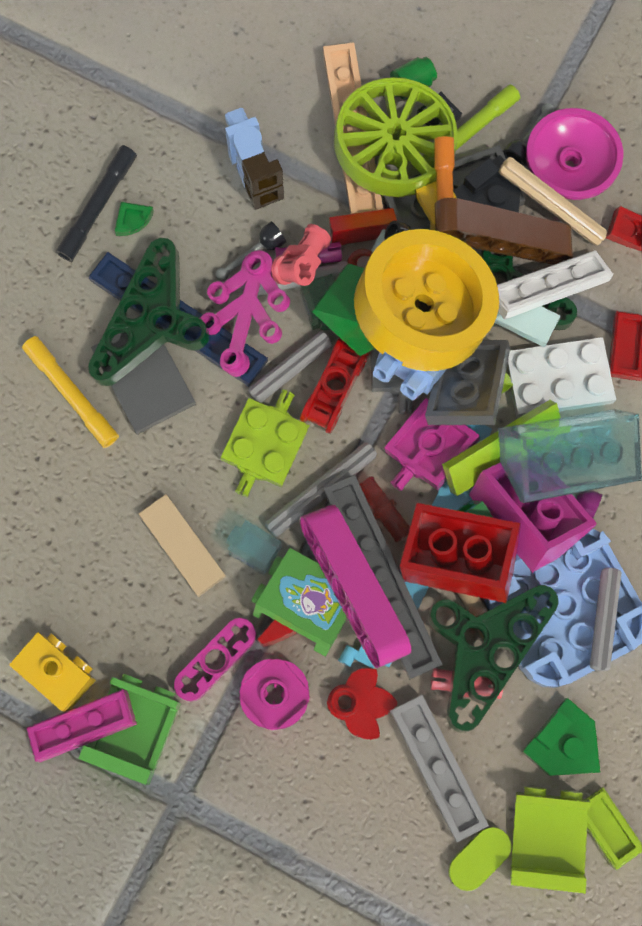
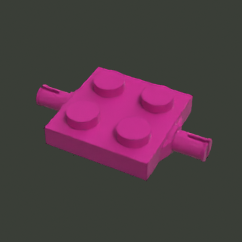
(425, 447)

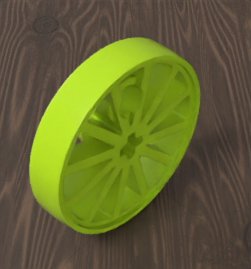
(392, 137)

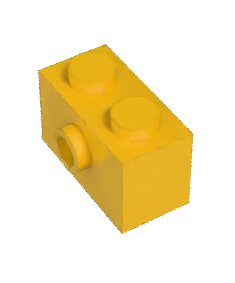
(53, 671)

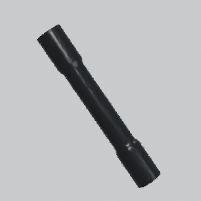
(78, 232)

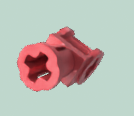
(300, 261)

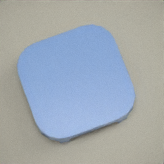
(565, 643)

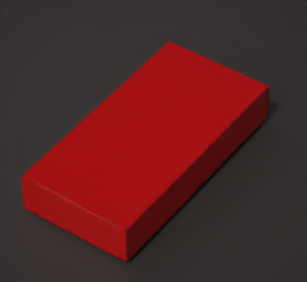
(626, 346)

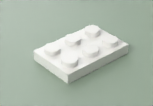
(566, 373)

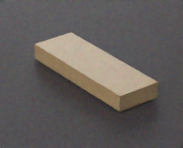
(182, 545)

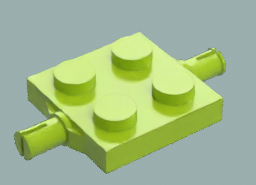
(264, 442)

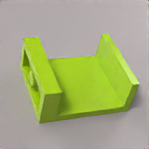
(550, 840)

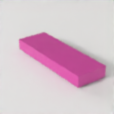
(81, 726)

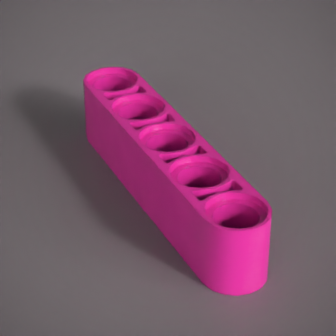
(355, 586)

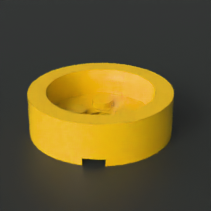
(442, 275)

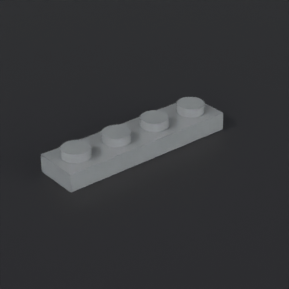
(439, 768)

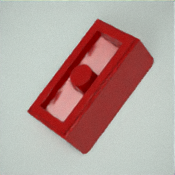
(360, 226)

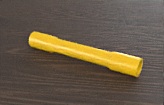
(92, 418)

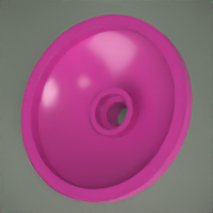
(579, 138)

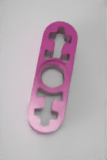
(191, 673)

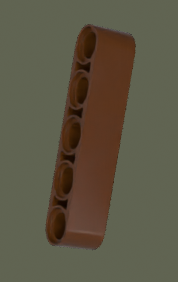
(504, 231)

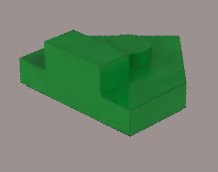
(565, 743)

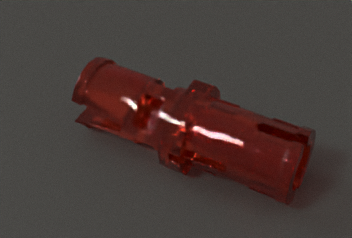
(385, 509)

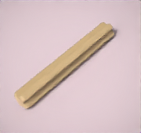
(552, 201)

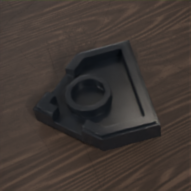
(489, 187)

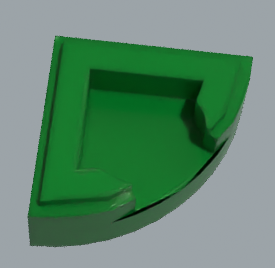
(132, 218)

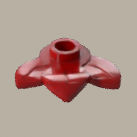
(366, 703)

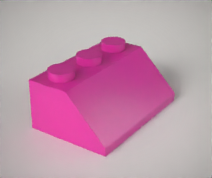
(547, 524)

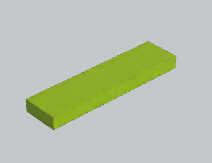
(467, 466)

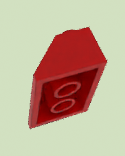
(460, 552)

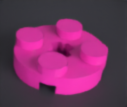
(294, 696)

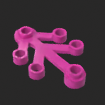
(245, 307)

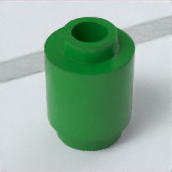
(418, 70)

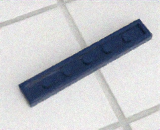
(114, 277)

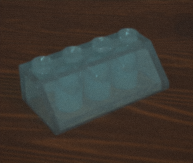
(571, 454)

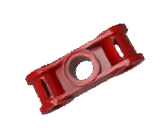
(327, 404)

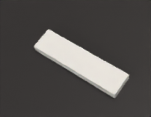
(552, 284)

